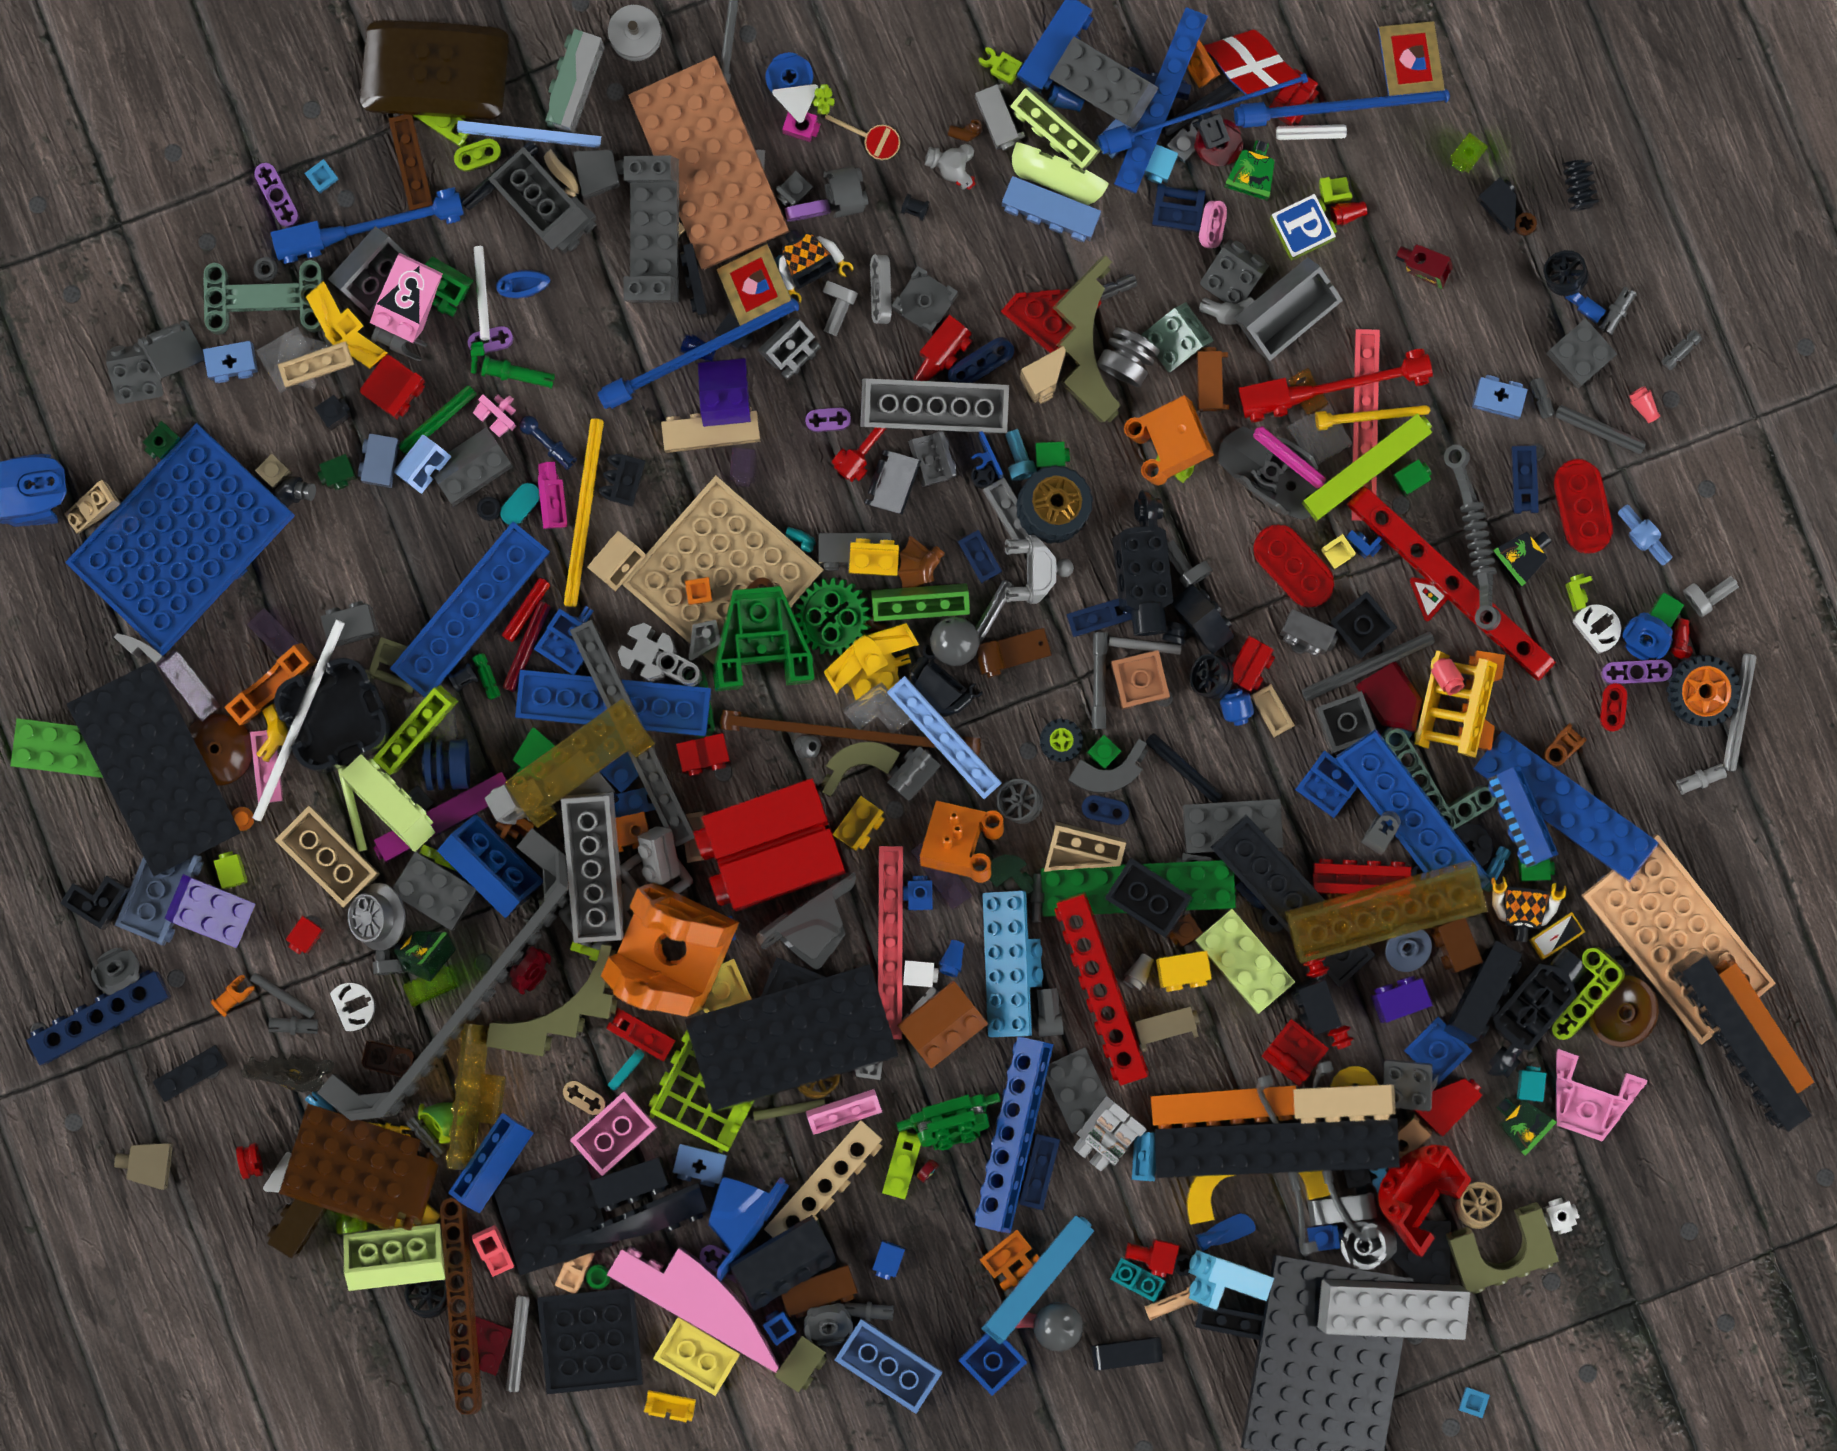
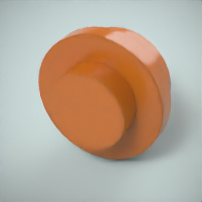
(243, 818)

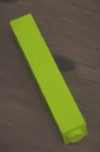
(1367, 467)

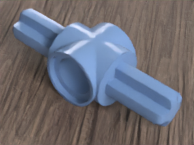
(1645, 535)

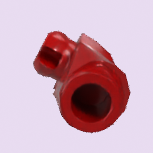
(1681, 639)

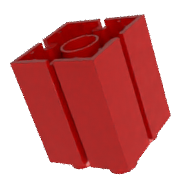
(769, 846)

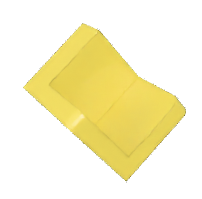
(1338, 551)

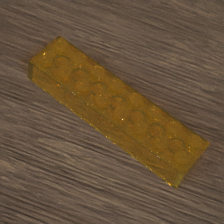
(1386, 911)

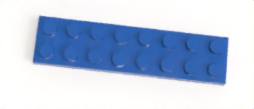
(470, 610)
(578, 701)
(1393, 789)
(1572, 808)

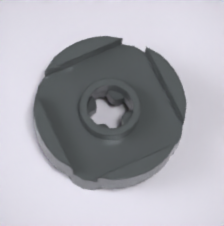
(112, 981)
(816, 1322)

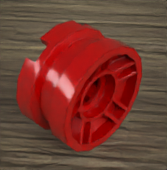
(249, 1161)

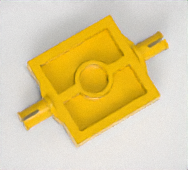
(887, 675)

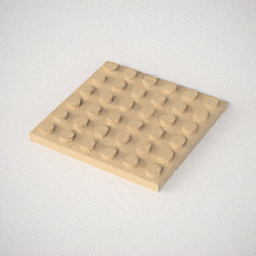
(723, 541)

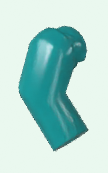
(801, 537)

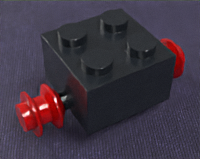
(1318, 1007)

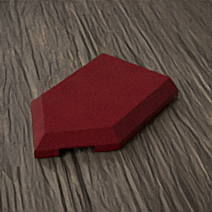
(1392, 698)

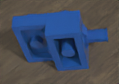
(558, 642)
(1327, 785)

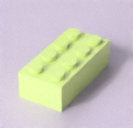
(389, 801)
(1244, 961)
(393, 1257)

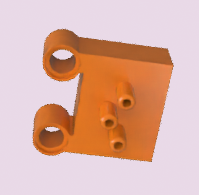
(1176, 437)
(954, 837)

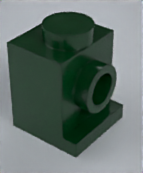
(169, 437)

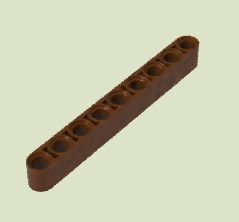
(467, 1317)

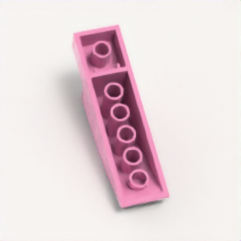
(696, 1296)

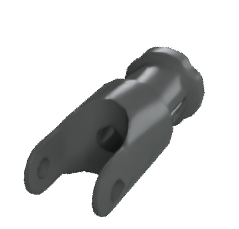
(395, 342)

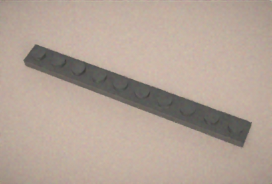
(648, 763)

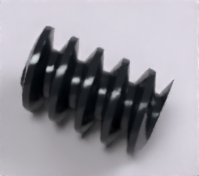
(1580, 184)

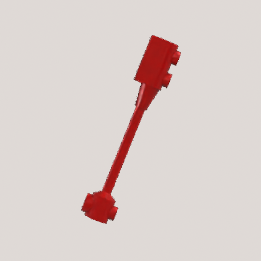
(938, 354)
(1278, 397)

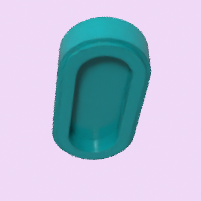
(520, 504)
(626, 1070)

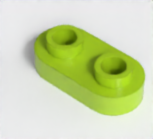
(477, 154)

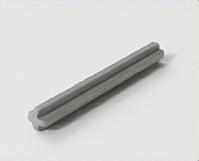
(1739, 714)

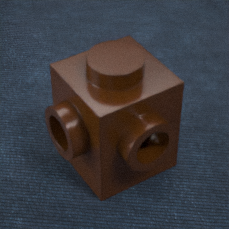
(1185, 931)

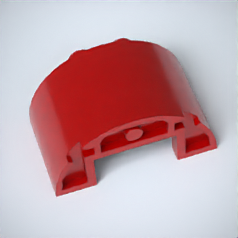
(1413, 1189)

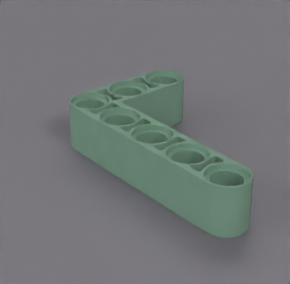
(1429, 787)

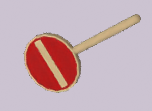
(880, 142)

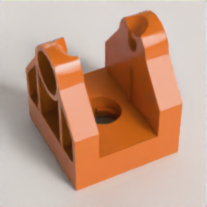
(640, 968)

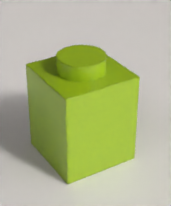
(230, 870)

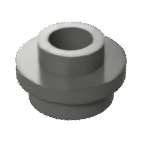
(260, 263)

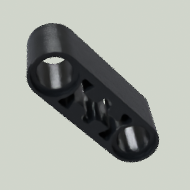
(1127, 1353)

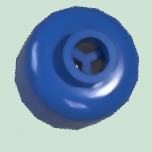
(1237, 706)

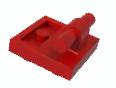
(1295, 1052)

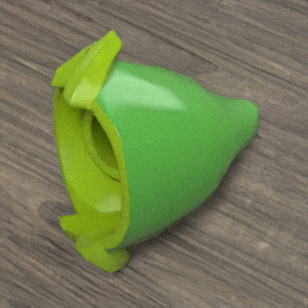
(437, 1119)

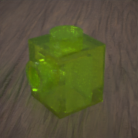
(1468, 153)

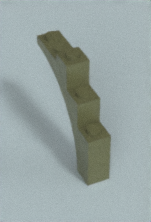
(532, 1034)

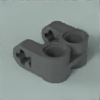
(1379, 834)

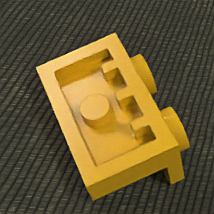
(874, 558)
(859, 823)

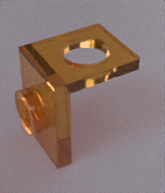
(1317, 402)

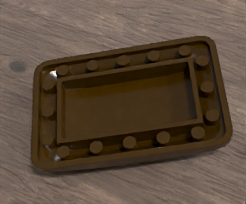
(434, 69)

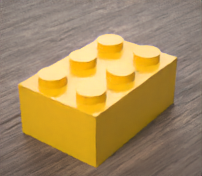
(1183, 969)

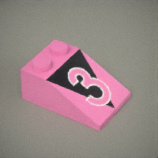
(406, 298)

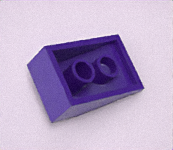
(724, 392)

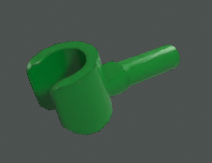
(477, 349)

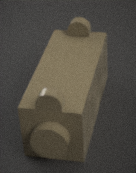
(1167, 1026)

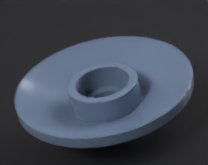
(1411, 957)

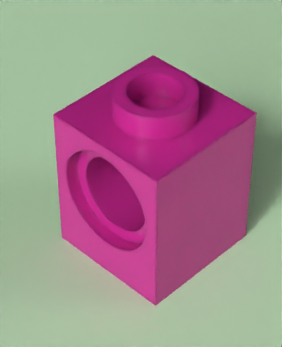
(790, 127)

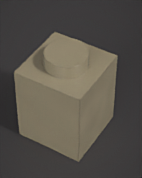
(273, 471)

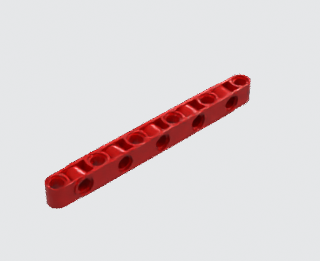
(1437, 570)

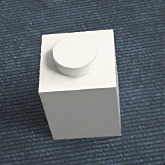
(920, 974)

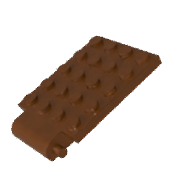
(359, 1170)

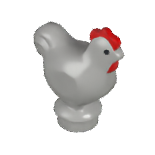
(952, 164)

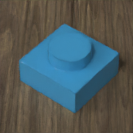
(321, 176)
(1474, 1402)

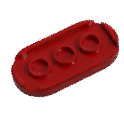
(1583, 506)
(1293, 566)

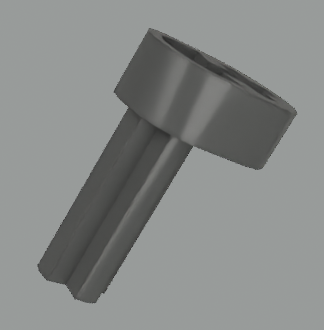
(1188, 574)
(386, 966)

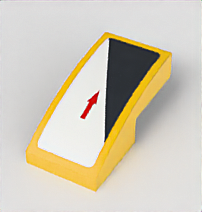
(1556, 936)

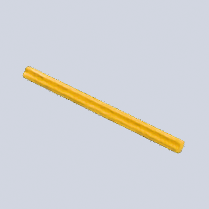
(583, 512)

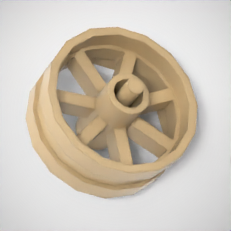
(1479, 1205)

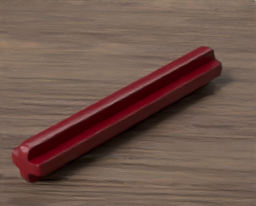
(527, 645)

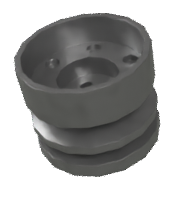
(1126, 361)

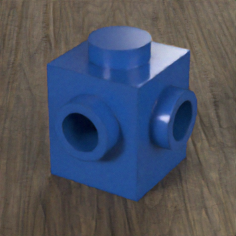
(918, 893)

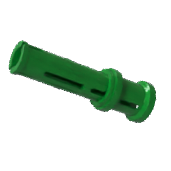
(505, 370)

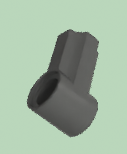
(1049, 1017)

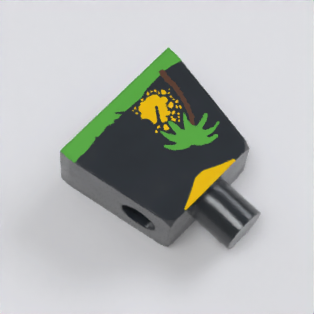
(1522, 556)

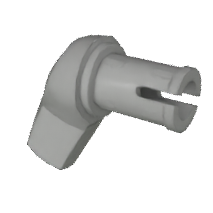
(1226, 311)

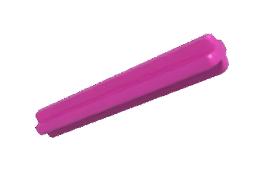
(1289, 457)

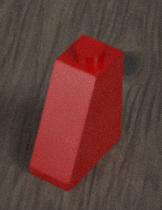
(1450, 1104)

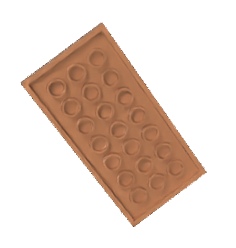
(721, 181)

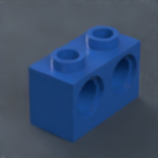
(888, 1260)

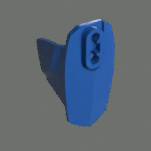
(740, 1214)

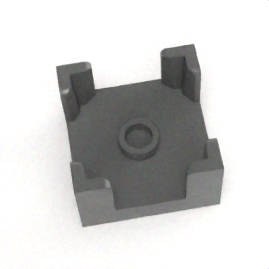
(924, 301)

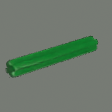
(438, 418)

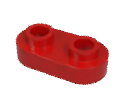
(1613, 707)

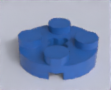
(788, 62)
(1653, 627)

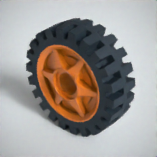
(1721, 695)

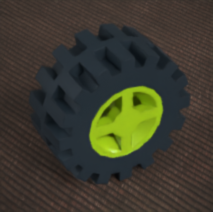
(1058, 733)

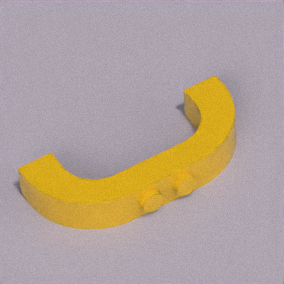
(1201, 1189)

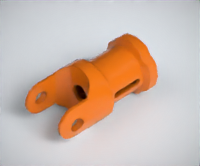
(231, 996)

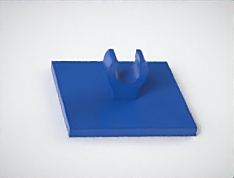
(988, 456)

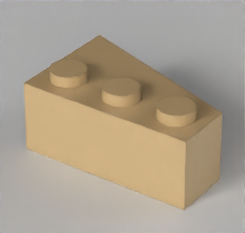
(1083, 848)

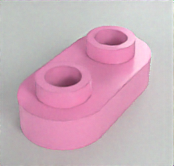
(1212, 224)

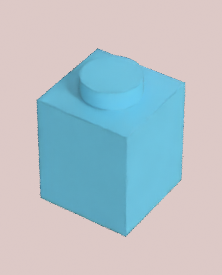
(1161, 164)

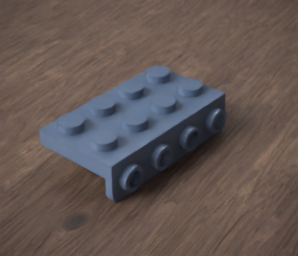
(150, 899)

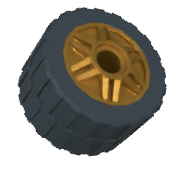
(1064, 489)

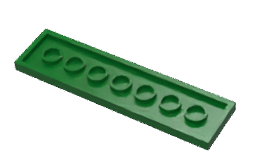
(1206, 881)

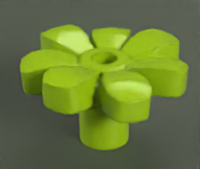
(822, 99)

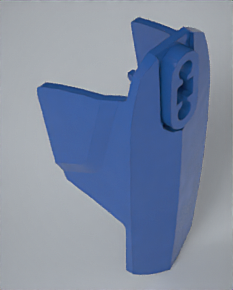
(30, 506)

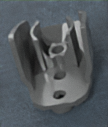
(1266, 473)
(813, 927)

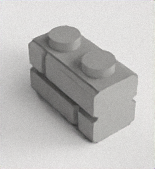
(658, 855)

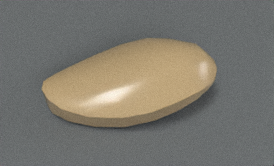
(562, 173)

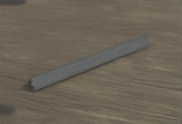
(1368, 666)

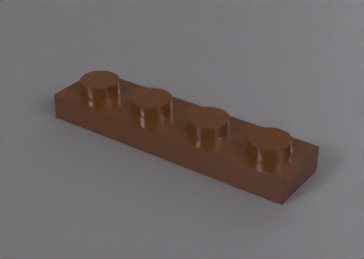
(410, 162)

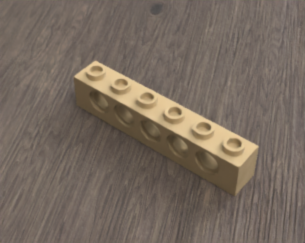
(860, 1133)

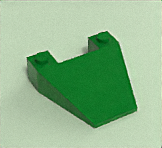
(760, 631)

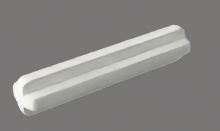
(1311, 132)

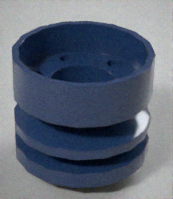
(446, 764)

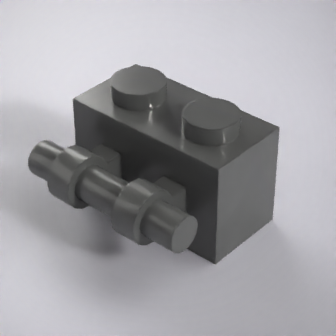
(786, 344)
(913, 773)

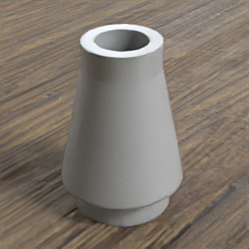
(1138, 973)

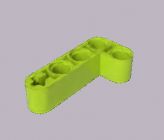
(1585, 998)

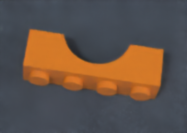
(262, 693)
(1488, 729)

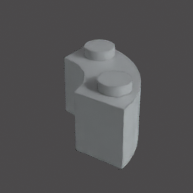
(505, 806)

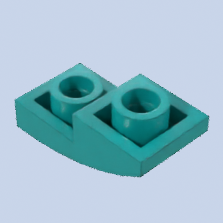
(1138, 1280)

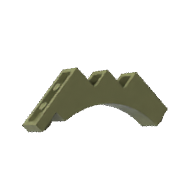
(1079, 310)

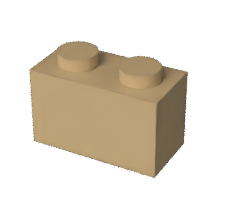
(616, 561)

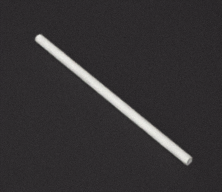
(298, 720)

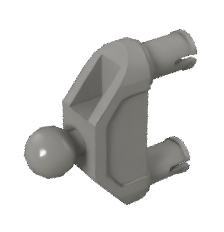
(1040, 569)

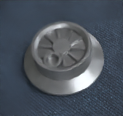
(377, 917)

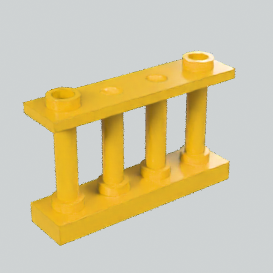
(1472, 719)

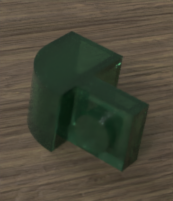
(1010, 866)

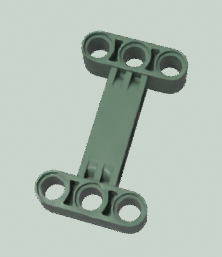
(258, 296)

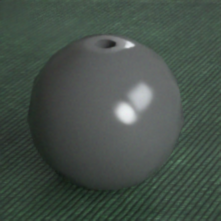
(954, 641)
(1058, 1326)

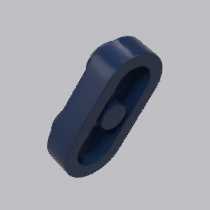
(1105, 810)

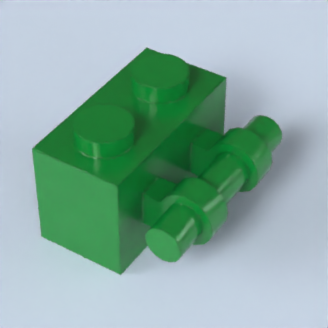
(451, 288)

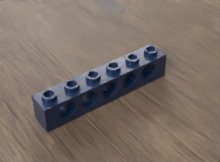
(40, 1041)

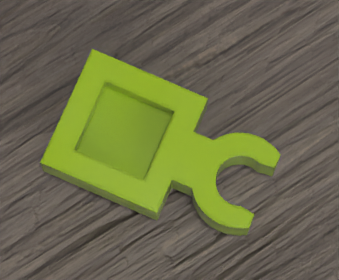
(1003, 67)

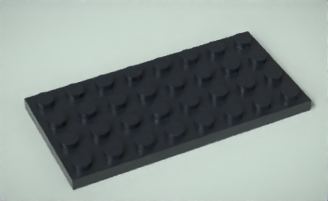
(153, 768)
(791, 1038)

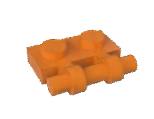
(1006, 1254)

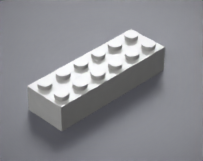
(934, 405)
(593, 867)
(1393, 1309)

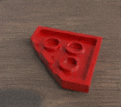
(1037, 318)

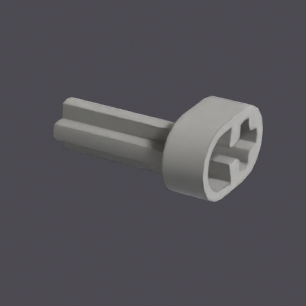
(844, 299)
(1702, 602)

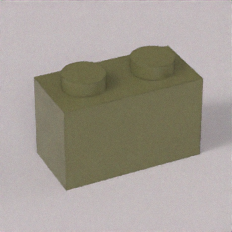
(801, 1363)

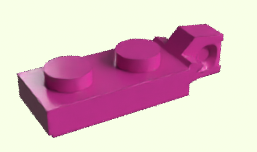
(551, 497)

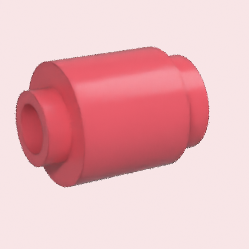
(1448, 676)

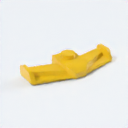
(343, 327)
(869, 654)

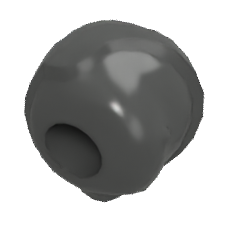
(807, 746)

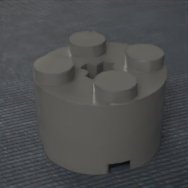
(845, 191)
(1380, 1248)

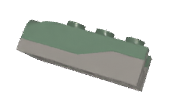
(573, 80)

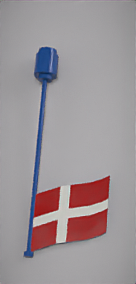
(1245, 60)

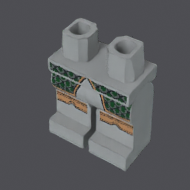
(1109, 1133)

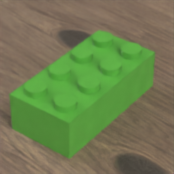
(52, 748)

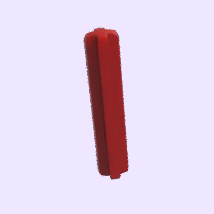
(526, 609)

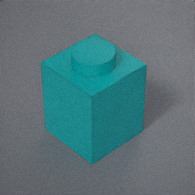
(1531, 1084)

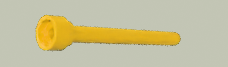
(1325, 420)

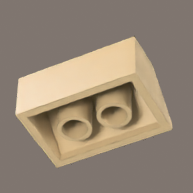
(1043, 375)

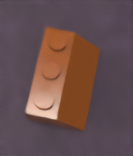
(942, 1024)

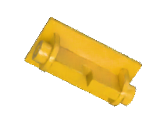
(679, 1407)

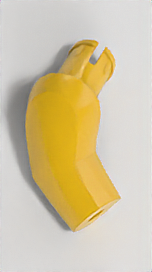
(276, 733)

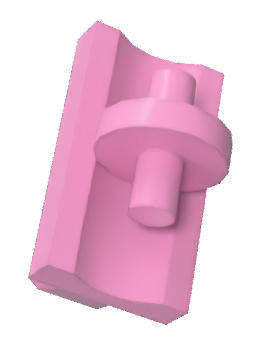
(486, 407)

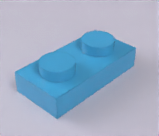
(1144, 1157)

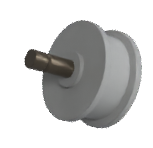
(634, 33)

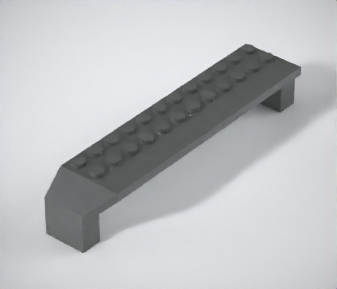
(556, 894)

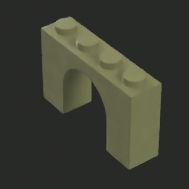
(1535, 1252)

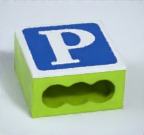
(1303, 227)

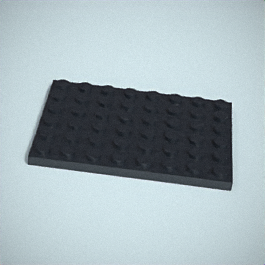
(1314, 1385)

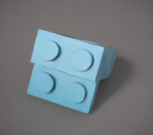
(1217, 1273)

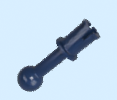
(529, 426)

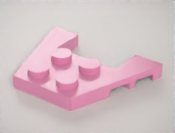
(1586, 1108)

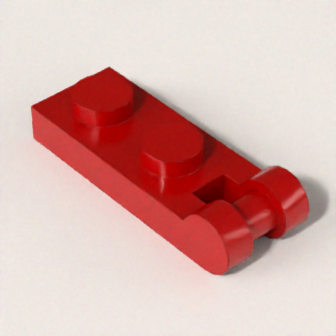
(642, 1035)

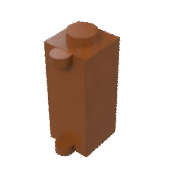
(1210, 380)

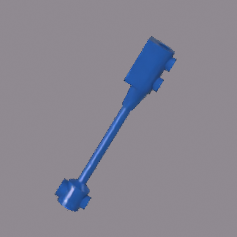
(312, 239)

